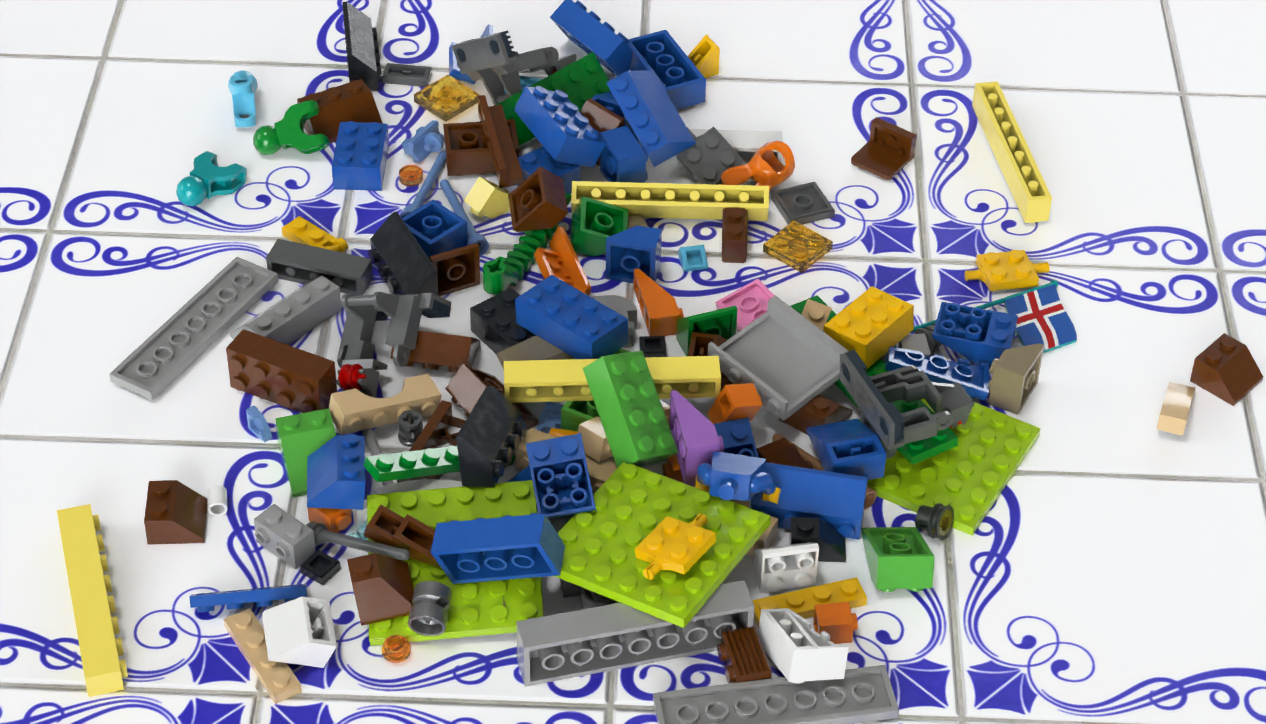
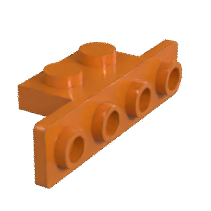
(562, 262)

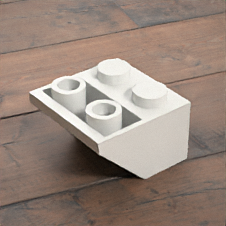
(786, 567)
(300, 632)

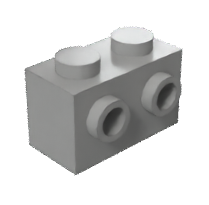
(284, 536)

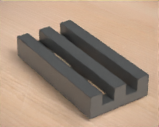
(407, 75)

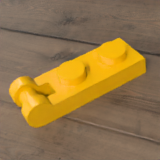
(306, 233)

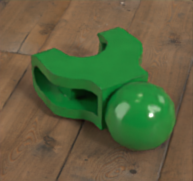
(290, 132)

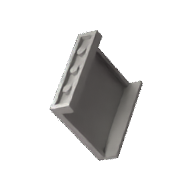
(782, 357)

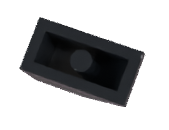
(814, 530)

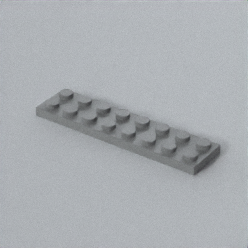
(193, 328)
(858, 698)

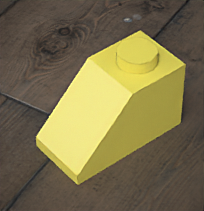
(488, 199)

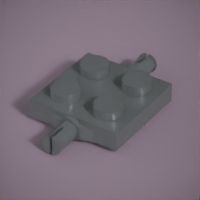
(709, 157)

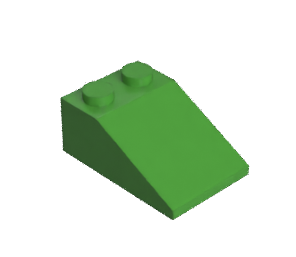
(297, 439)
(898, 558)

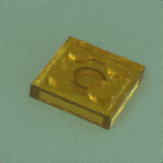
(446, 98)
(797, 246)

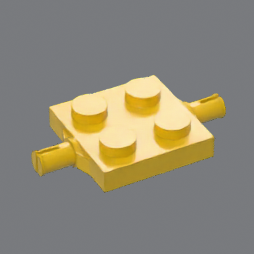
(1006, 270)
(675, 545)

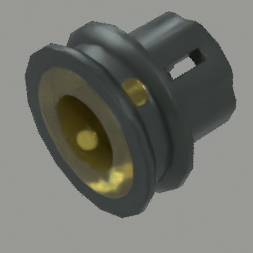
(936, 520)

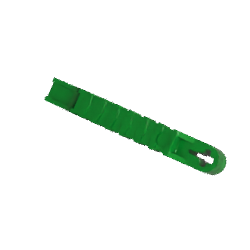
(507, 271)

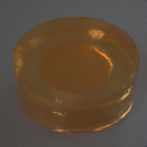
(411, 175)

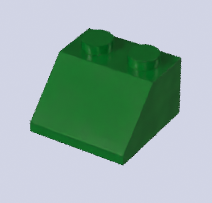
(595, 222)

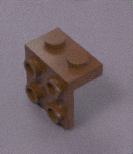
(887, 150)

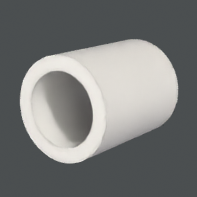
(217, 500)

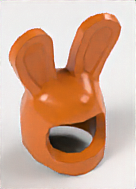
(763, 167)

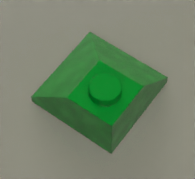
(716, 322)

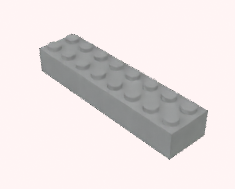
(624, 637)

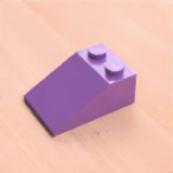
(693, 437)

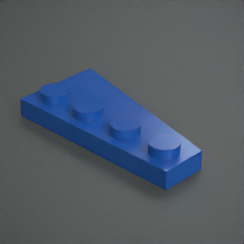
(971, 377)

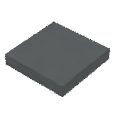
(802, 203)

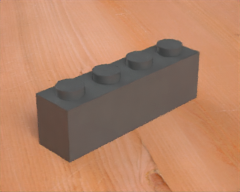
(305, 263)

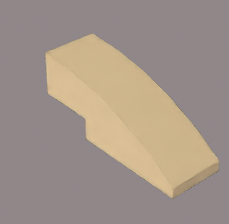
(1175, 408)

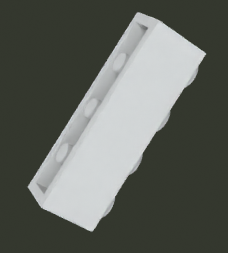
(747, 141)

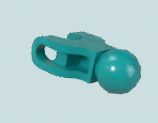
(209, 180)

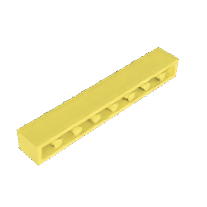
(1011, 152)
(676, 200)
(567, 382)
(90, 601)

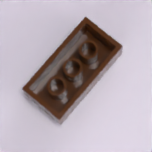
(280, 372)

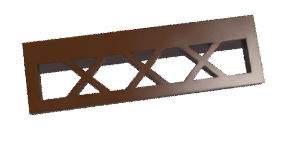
(499, 144)
(436, 433)

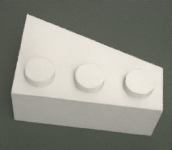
(798, 649)

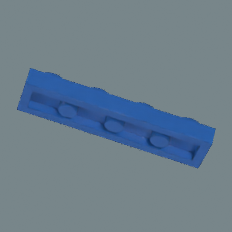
(236, 598)

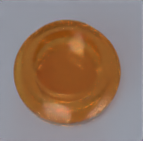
(396, 649)

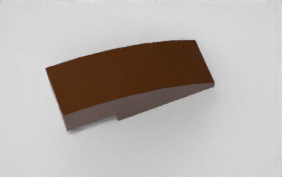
(401, 532)

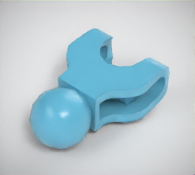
(243, 89)

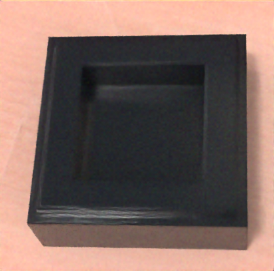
(653, 346)
(320, 567)

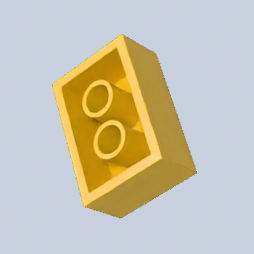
(872, 324)

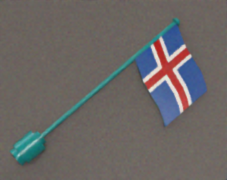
(1039, 317)

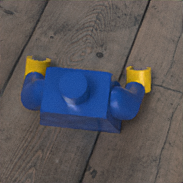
(736, 478)

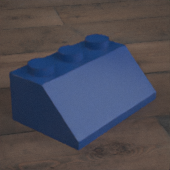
(337, 474)

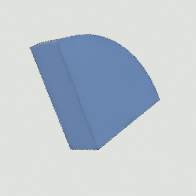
(257, 424)

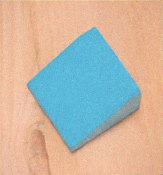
(693, 258)

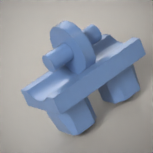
(424, 142)

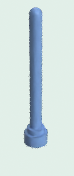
(426, 186)
(473, 236)

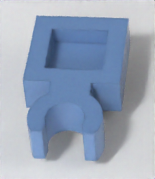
(550, 417)

